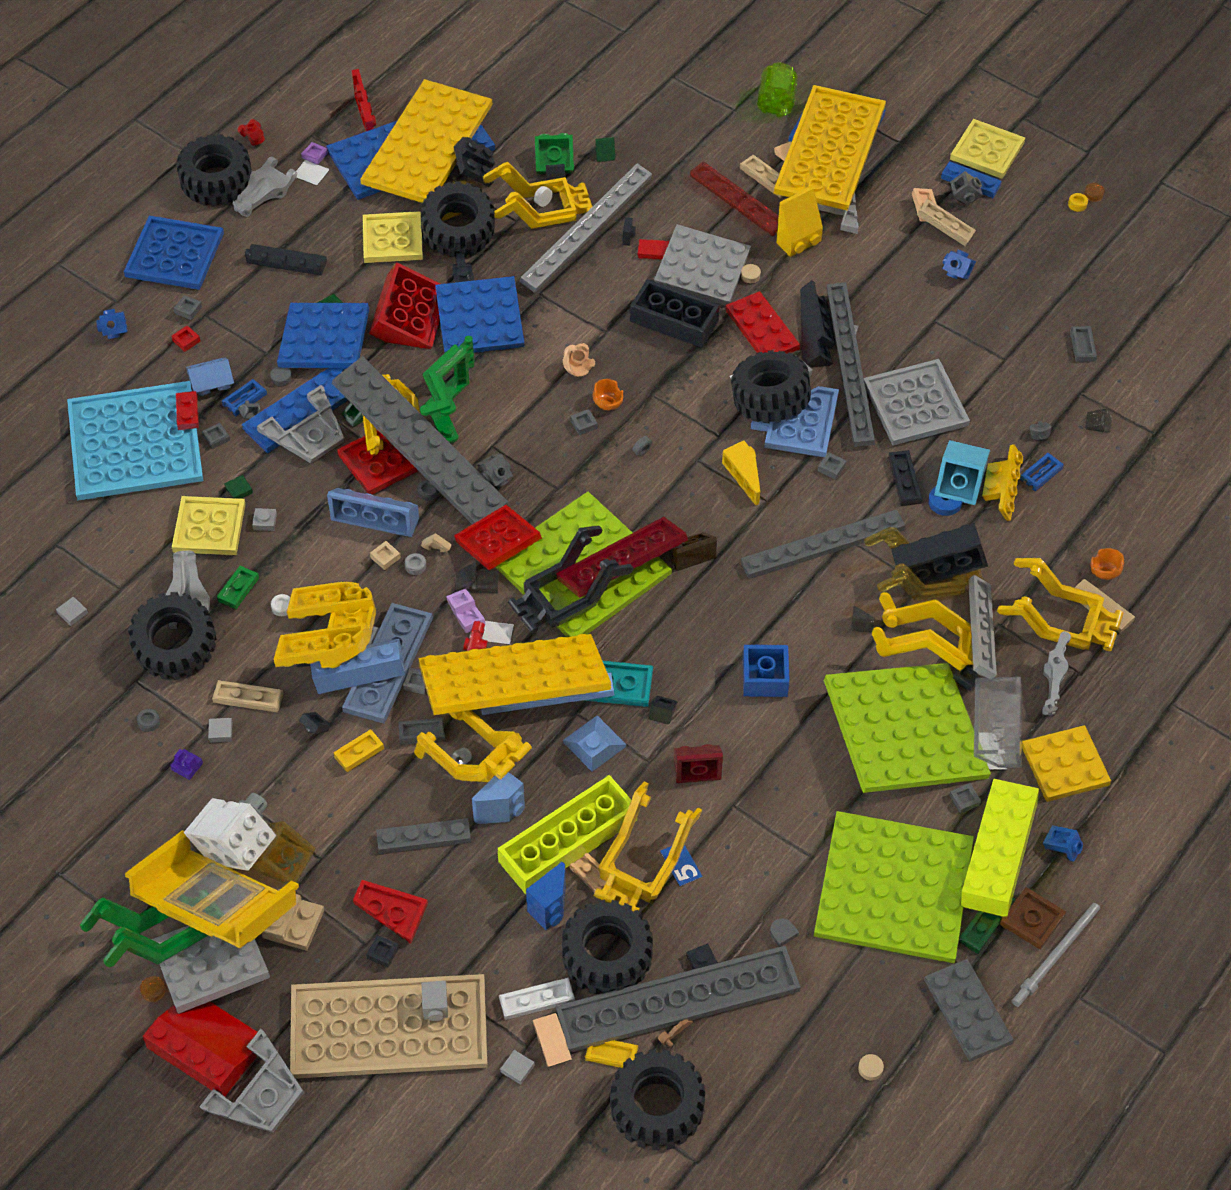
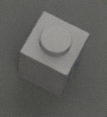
(434, 1000)

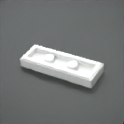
(536, 998)

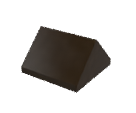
(694, 551)

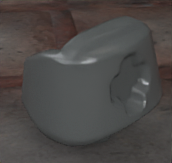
(249, 410)
(1040, 431)
(462, 756)

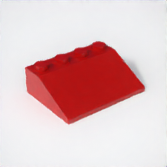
(407, 309)
(203, 1044)

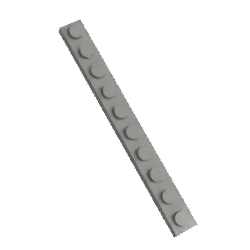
(585, 228)

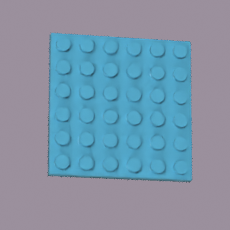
(131, 442)

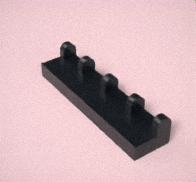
(285, 259)

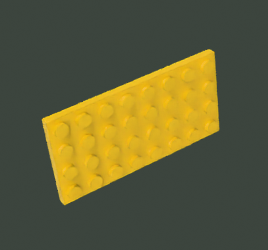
(420, 145)
(830, 146)
(513, 674)

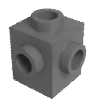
(966, 188)
(495, 470)

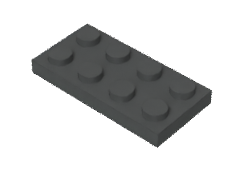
(968, 1010)

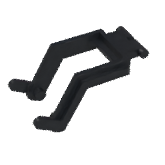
(538, 609)

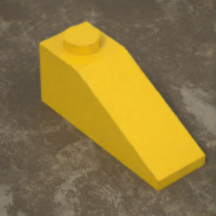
(742, 465)

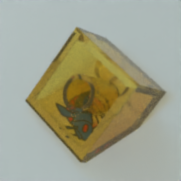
(285, 855)

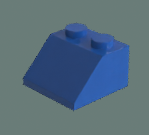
(547, 897)

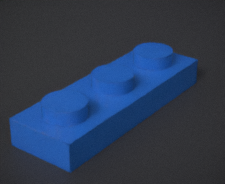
(989, 184)

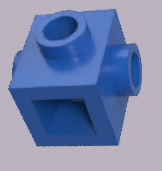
(964, 267)
(119, 320)

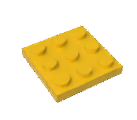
(1065, 763)

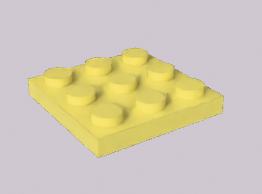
(987, 148)
(392, 237)
(209, 525)

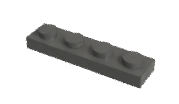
(423, 836)

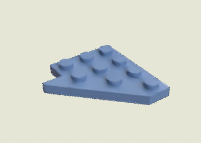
(806, 432)

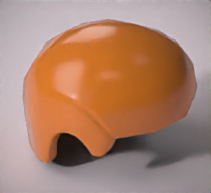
(607, 394)
(1107, 564)

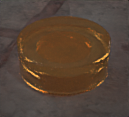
(1094, 191)
(152, 988)

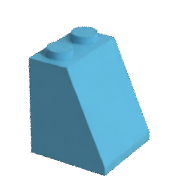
(961, 472)

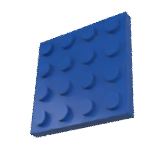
(174, 252)
(481, 310)
(323, 335)

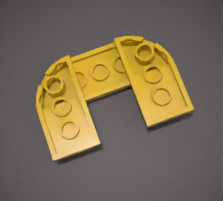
(347, 631)

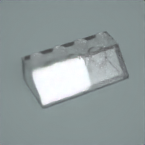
(998, 721)

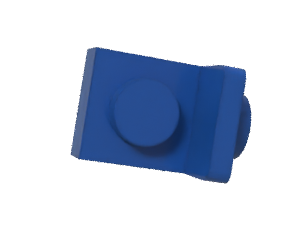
(1064, 841)

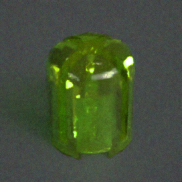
(777, 89)

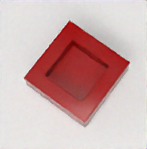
(186, 338)

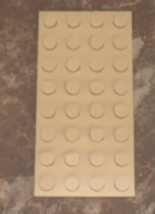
(383, 1027)

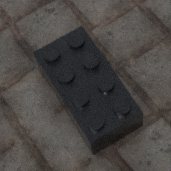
(674, 313)
(943, 554)

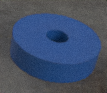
(943, 507)

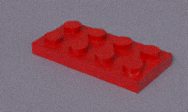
(761, 325)

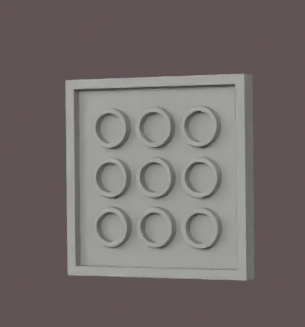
(702, 264)
(916, 402)
(210, 970)

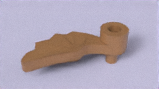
(665, 1038)

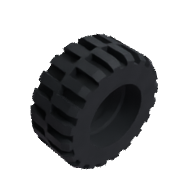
(212, 153)
(457, 199)
(771, 386)
(161, 612)
(614, 920)
(657, 1069)

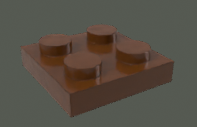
(1033, 918)

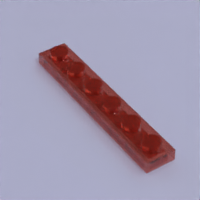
(736, 197)

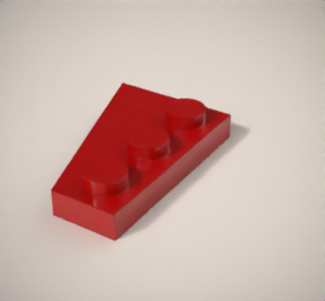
(362, 101)
(392, 908)

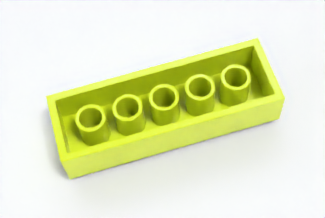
(566, 833)
(999, 848)

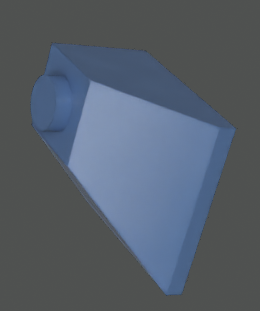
(594, 743)

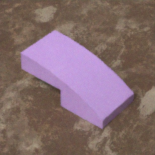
(464, 609)

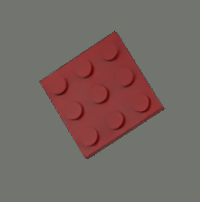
(376, 470)
(497, 537)

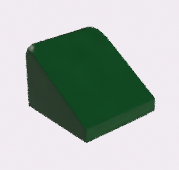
(605, 149)
(352, 415)

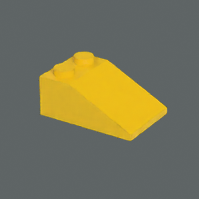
(799, 222)

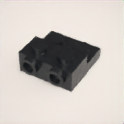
(474, 159)

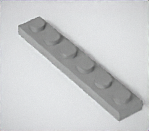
(982, 627)

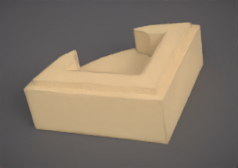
(436, 542)

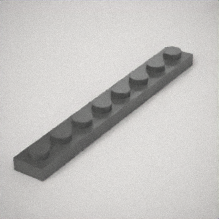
(819, 544)

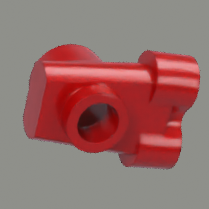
(252, 131)
(476, 640)

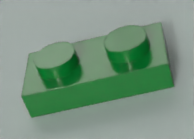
(238, 587)

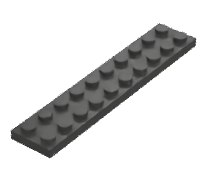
(418, 441)
(677, 998)

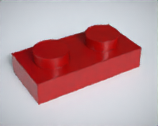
(187, 410)

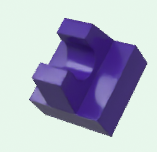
(186, 763)

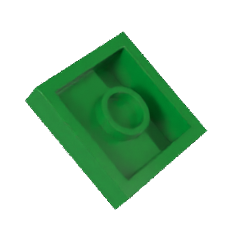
(554, 150)

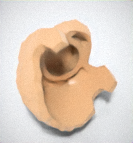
(576, 360)

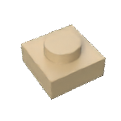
(385, 555)

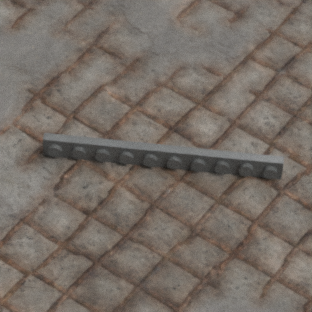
(850, 365)

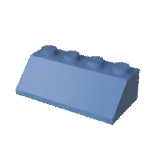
(373, 511)
(374, 664)

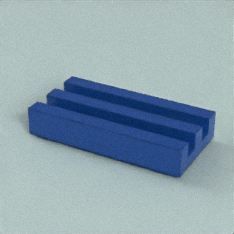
(252, 396)
(1032, 481)

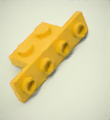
(1002, 481)

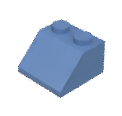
(210, 375)
(499, 800)

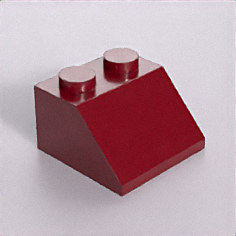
(698, 763)

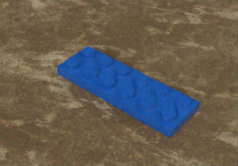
(295, 407)

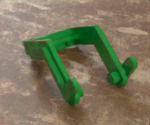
(441, 402)
(129, 938)

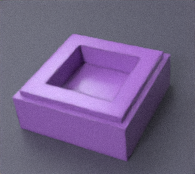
(314, 153)

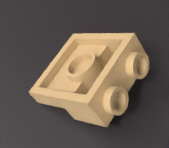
(297, 925)

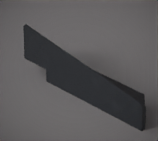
(815, 327)

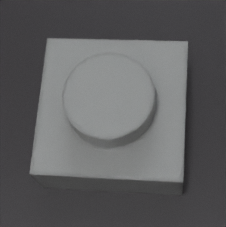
(264, 519)

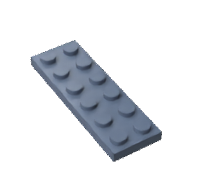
(377, 698)

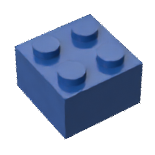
(765, 670)

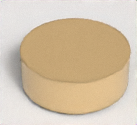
(750, 273)
(870, 1067)

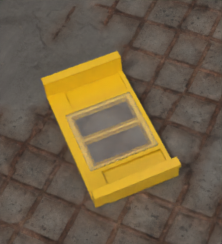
(207, 893)

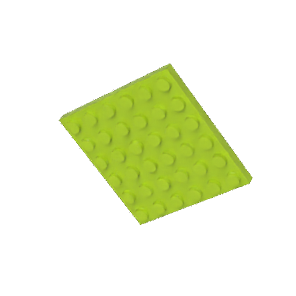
(556, 537)
(905, 727)
(894, 887)

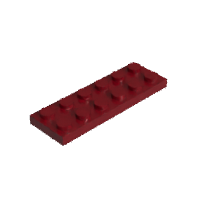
(632, 549)

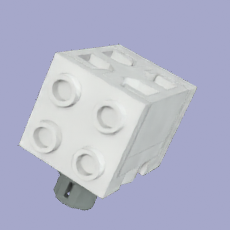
(232, 831)

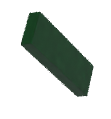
(980, 930)

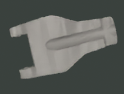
(264, 185)
(187, 580)
(1055, 672)

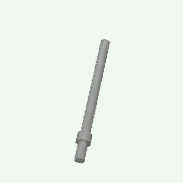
(1030, 985)

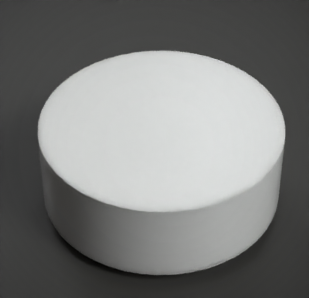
(543, 196)
(280, 604)

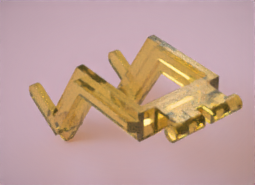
(908, 580)

